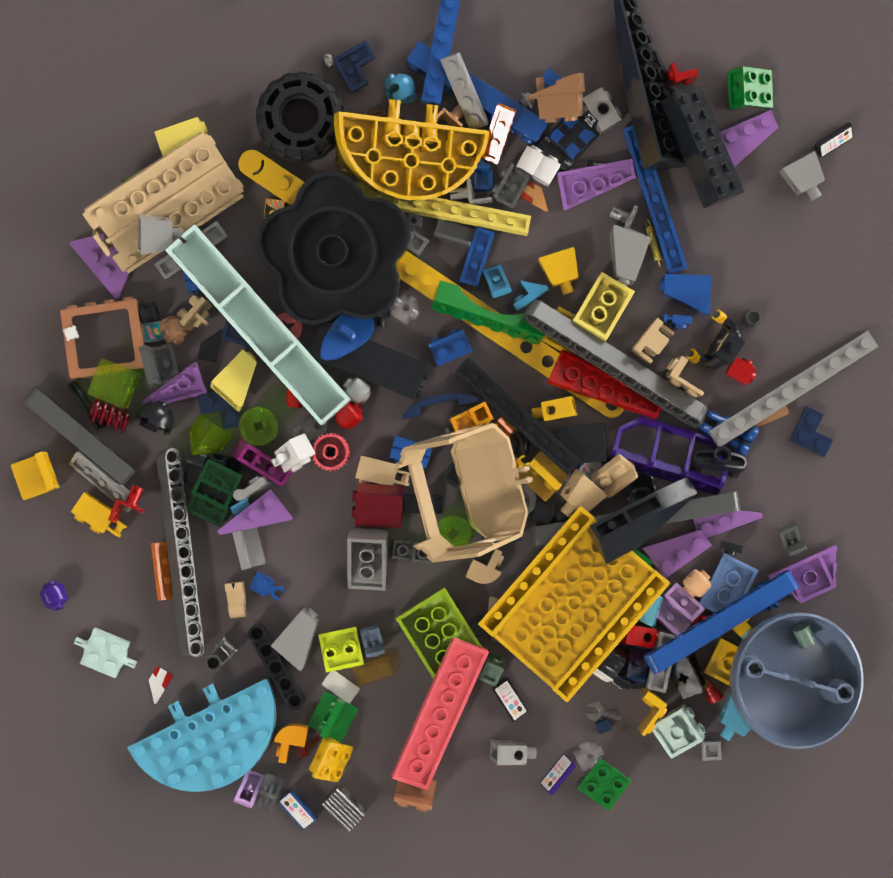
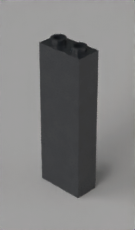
(377, 365)

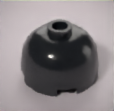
(156, 417)

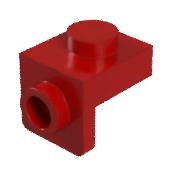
(686, 77)

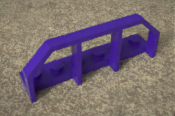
(666, 471)

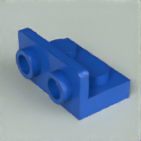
(450, 347)

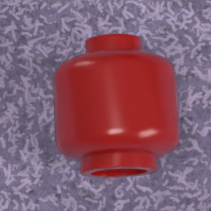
(349, 416)

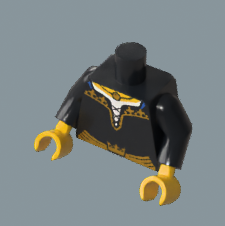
(724, 345)

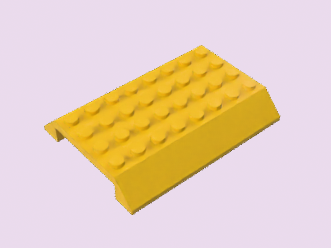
(572, 607)

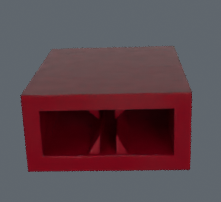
(378, 505)

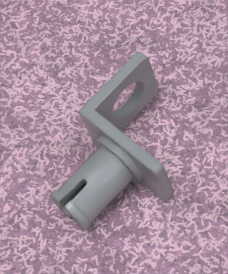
(468, 192)
(625, 217)

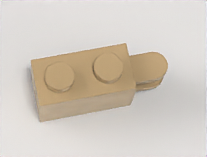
(379, 472)

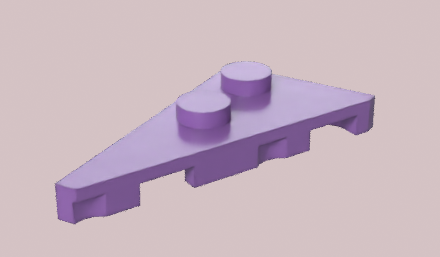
(183, 386)
(262, 512)
(720, 523)

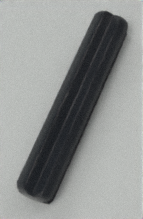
(84, 402)

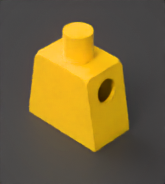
(560, 269)
(564, 408)

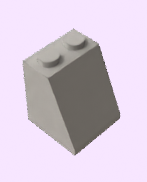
(627, 253)
(297, 638)

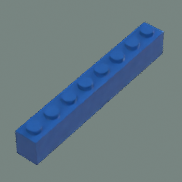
(525, 122)

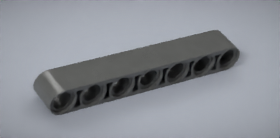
(79, 435)

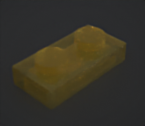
(373, 670)

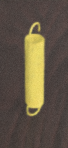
(653, 243)

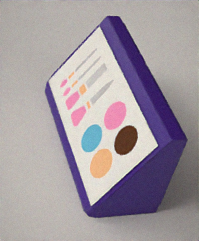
(558, 774)

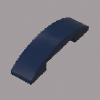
(463, 399)

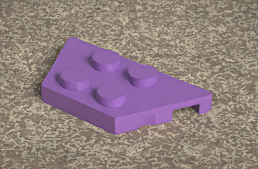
(102, 266)
(813, 574)

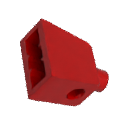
(641, 636)

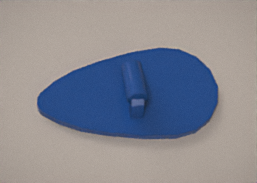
(346, 336)

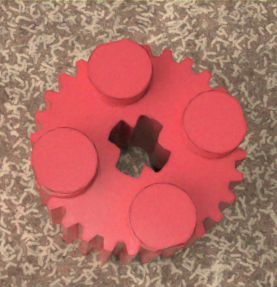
(342, 452)

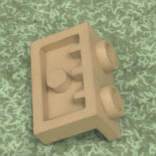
(615, 475)

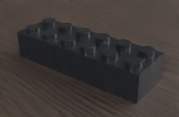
(701, 146)

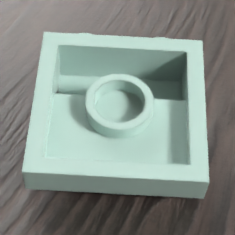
(679, 731)

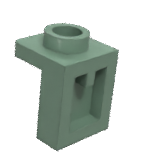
(492, 669)

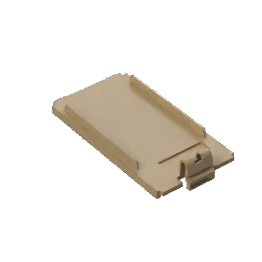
(183, 186)

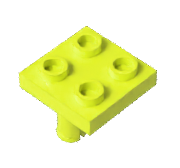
(341, 649)

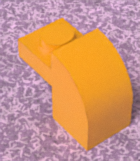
(290, 734)

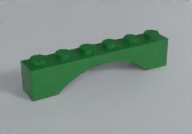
(452, 301)

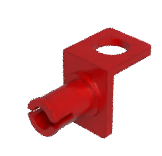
(131, 502)

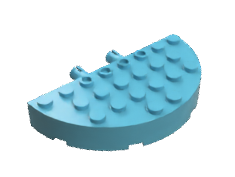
(212, 744)

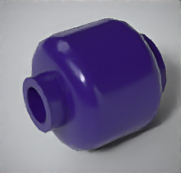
(54, 595)

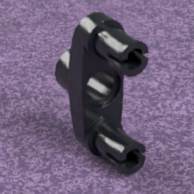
(709, 459)

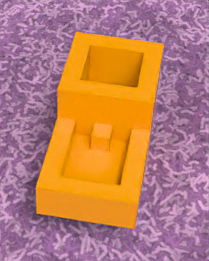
(473, 417)

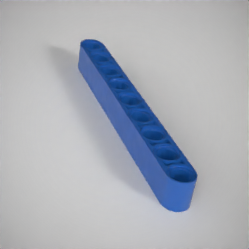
(721, 621)

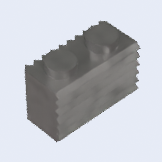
(344, 808)

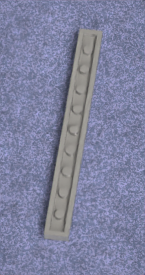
(793, 389)

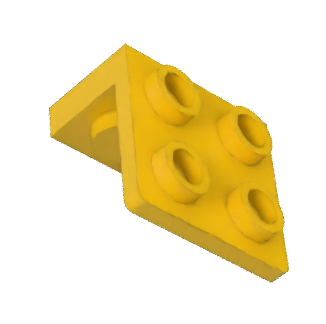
(35, 475)
(658, 709)

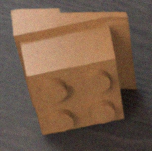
(561, 99)

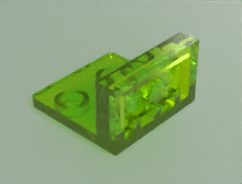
(114, 383)

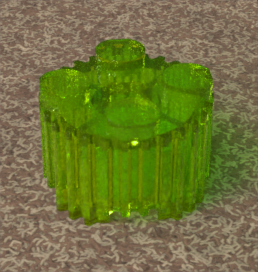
(460, 525)

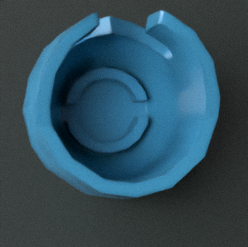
(400, 88)

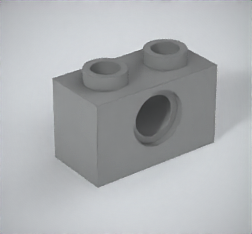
(602, 98)

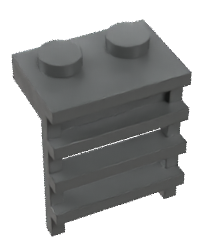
(159, 364)

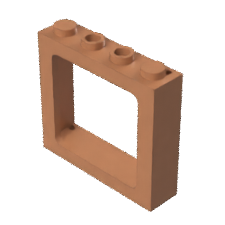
(136, 322)

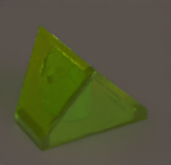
(207, 436)

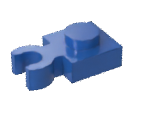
(263, 585)

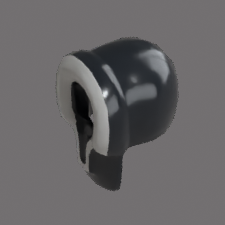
(611, 666)

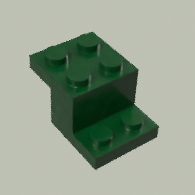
(214, 492)

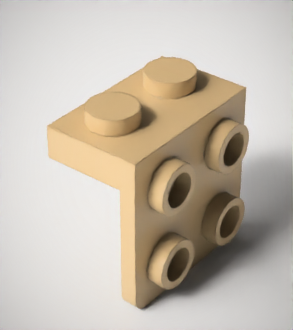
(674, 369)

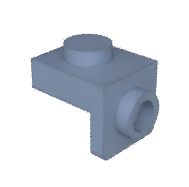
(372, 641)

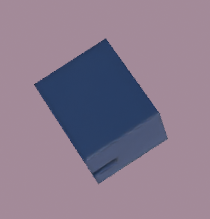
(603, 725)

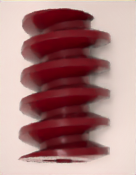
(109, 415)

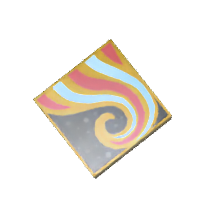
(272, 205)

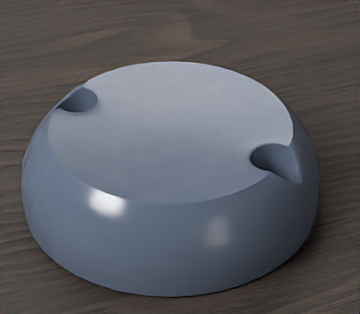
(794, 690)

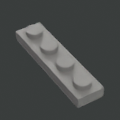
(464, 91)
(167, 265)
(99, 478)

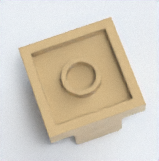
(652, 341)

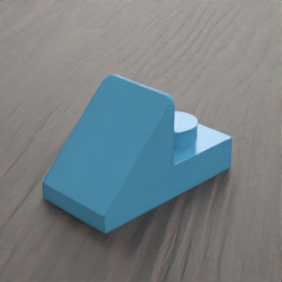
(496, 281)
(533, 292)

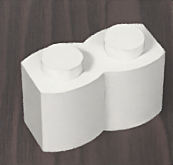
(537, 165)

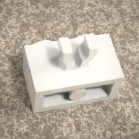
(294, 454)

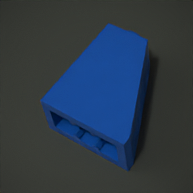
(688, 290)

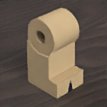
(236, 599)

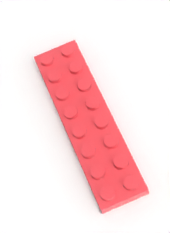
(439, 713)

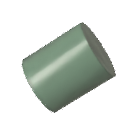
(804, 635)

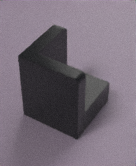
(451, 477)

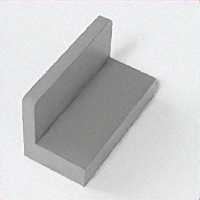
(249, 548)

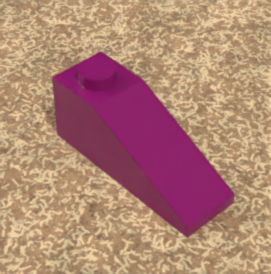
(259, 462)

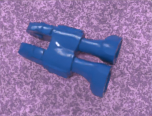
(740, 447)

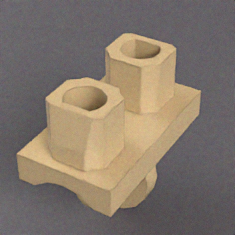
(196, 314)

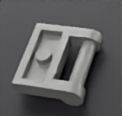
(255, 485)

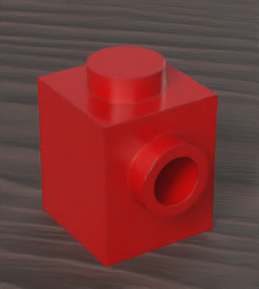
(741, 371)

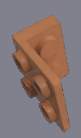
(411, 795)

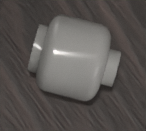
(357, 389)

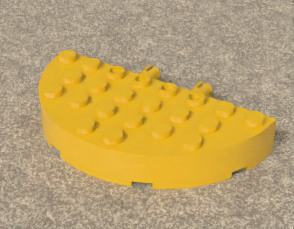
(405, 156)

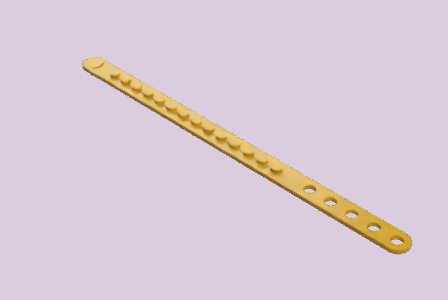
(412, 272)

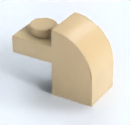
(485, 573)

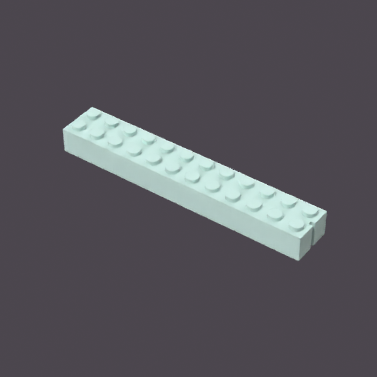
(258, 325)

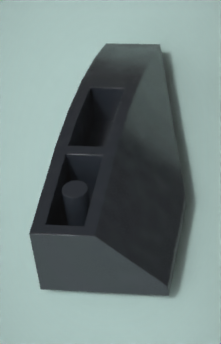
(637, 522)

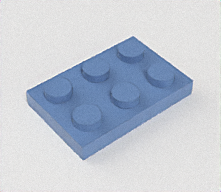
(728, 583)

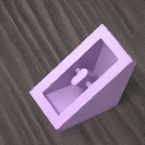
(249, 789)

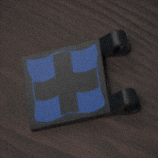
(570, 139)

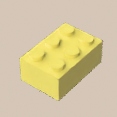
(603, 306)

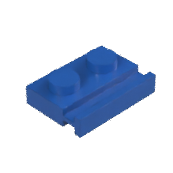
(677, 322)

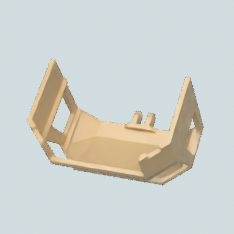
(487, 485)

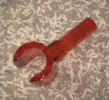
(303, 752)

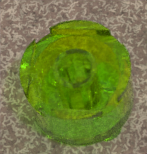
(249, 430)

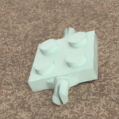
(105, 652)

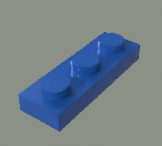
(476, 257)

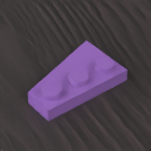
(748, 135)

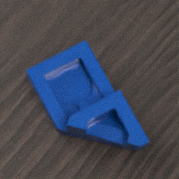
(483, 177)

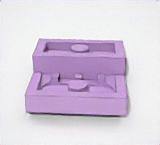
(678, 610)

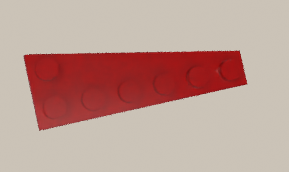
(588, 380)

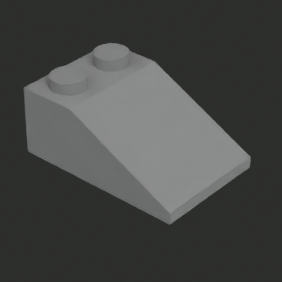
(367, 558)

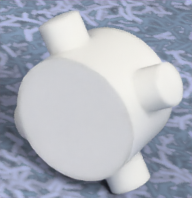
(71, 333)

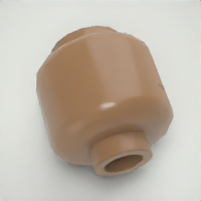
(172, 330)

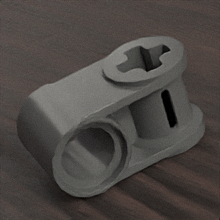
(221, 653)

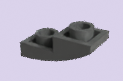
(406, 551)

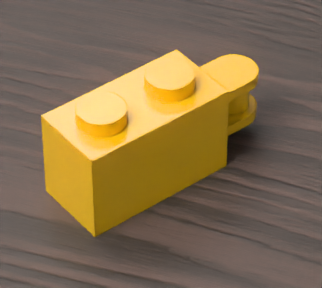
(96, 514)

